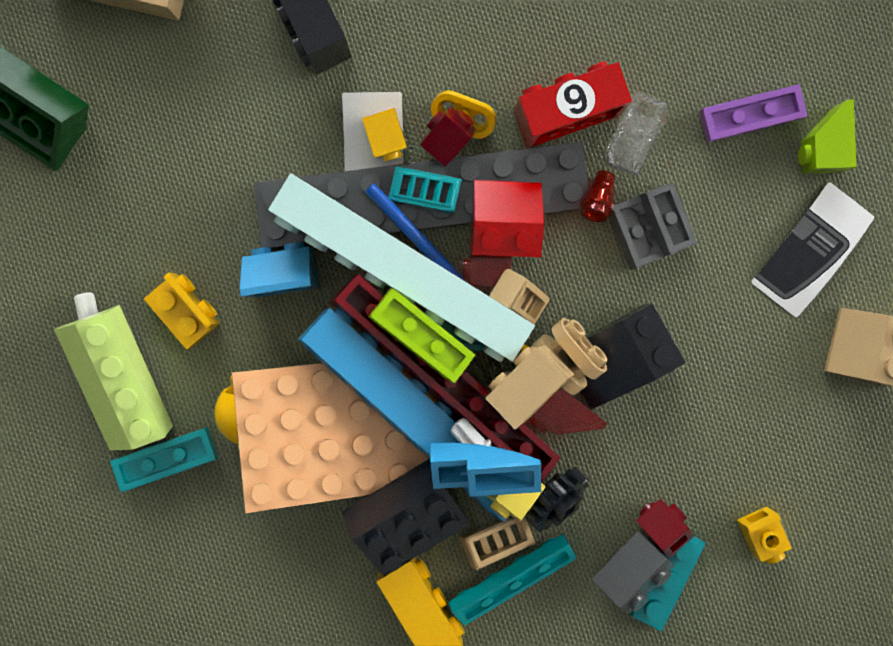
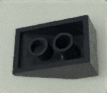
(636, 354)

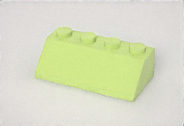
(115, 379)

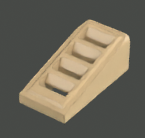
(520, 295)
(480, 534)

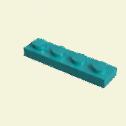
(512, 580)

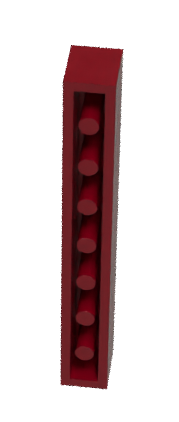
(463, 397)

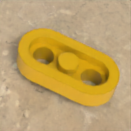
(470, 107)

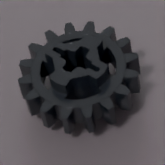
(558, 499)

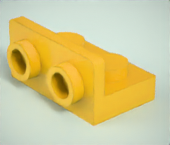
(182, 310)

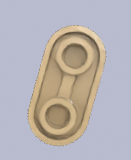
(575, 352)

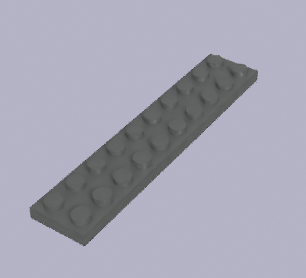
(557, 167)

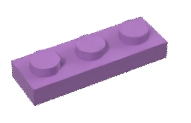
(753, 113)

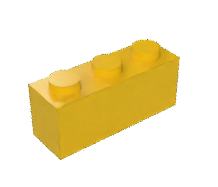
(420, 606)

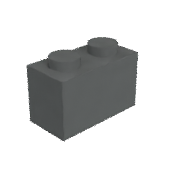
(634, 573)

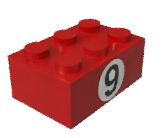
(571, 104)

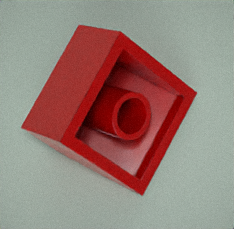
(507, 218)

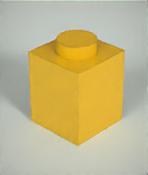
(385, 134)

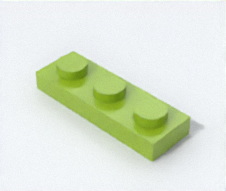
(421, 335)

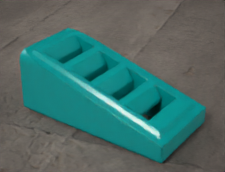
(427, 177)

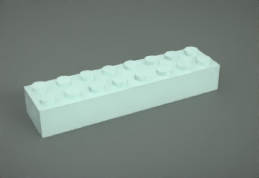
(401, 267)

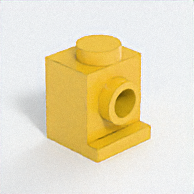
(757, 528)

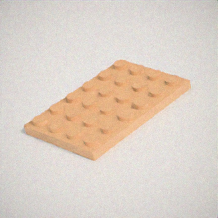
(312, 439)

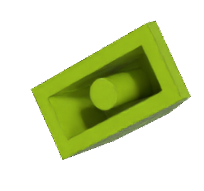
(831, 143)

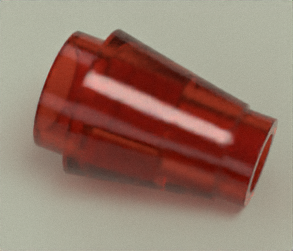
(598, 200)

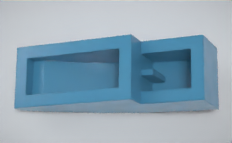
(483, 469)

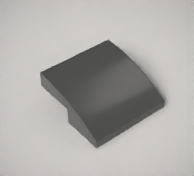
(652, 226)

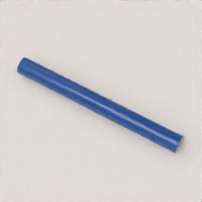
(409, 228)

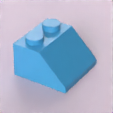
(278, 272)

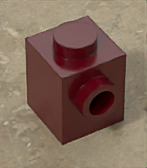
(448, 134)
(665, 526)

